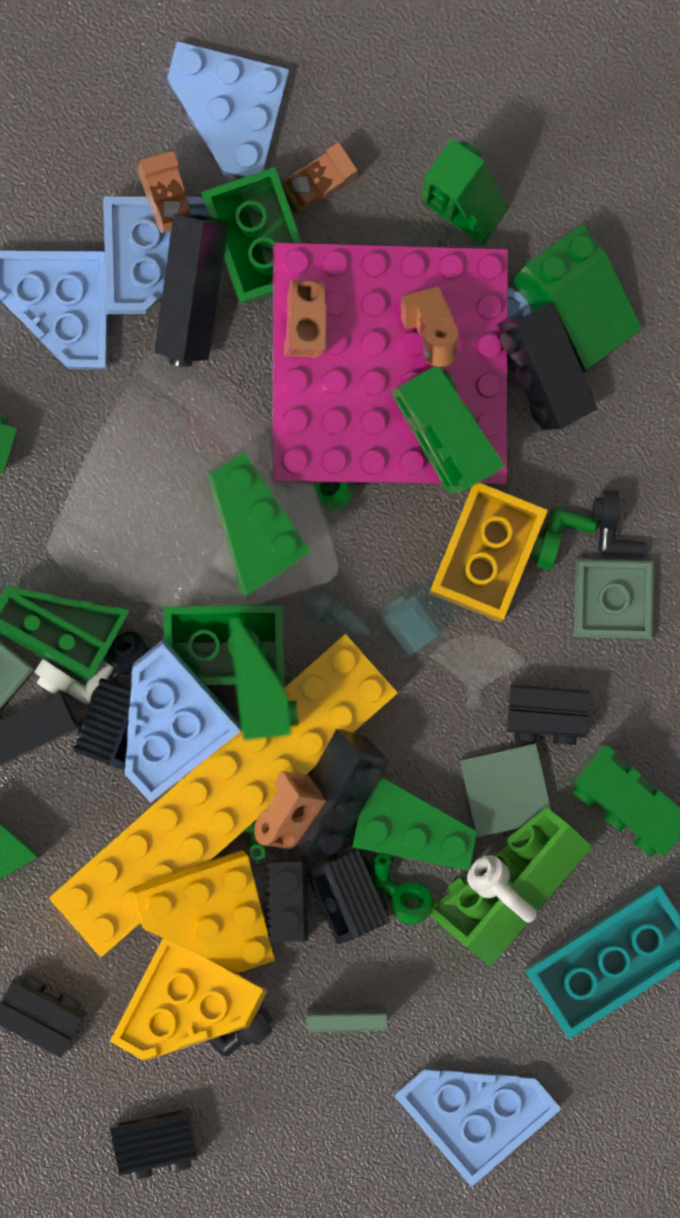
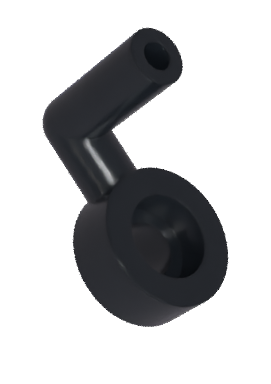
(607, 512)
(122, 659)
(255, 1033)

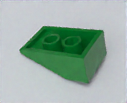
(585, 294)
(261, 694)

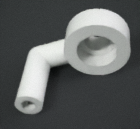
(54, 680)
(490, 879)

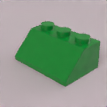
(257, 220)
(204, 637)

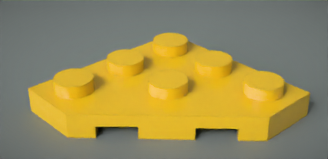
(209, 912)
(184, 1004)

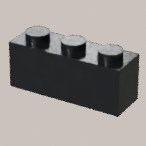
(546, 366)
(346, 780)

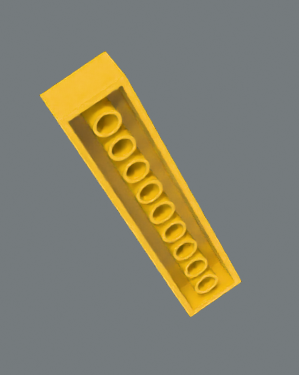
(220, 796)

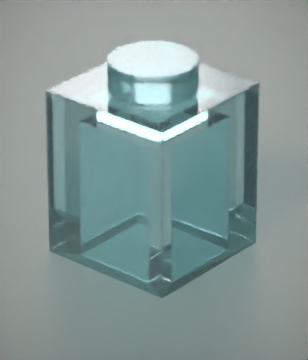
(409, 624)

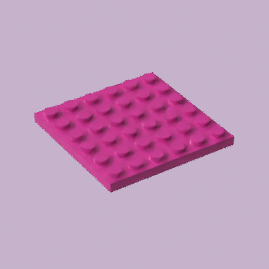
(337, 410)

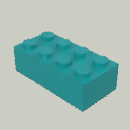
(609, 961)

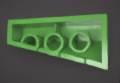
(538, 862)

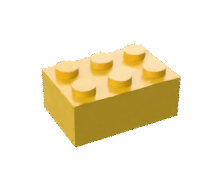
(488, 551)

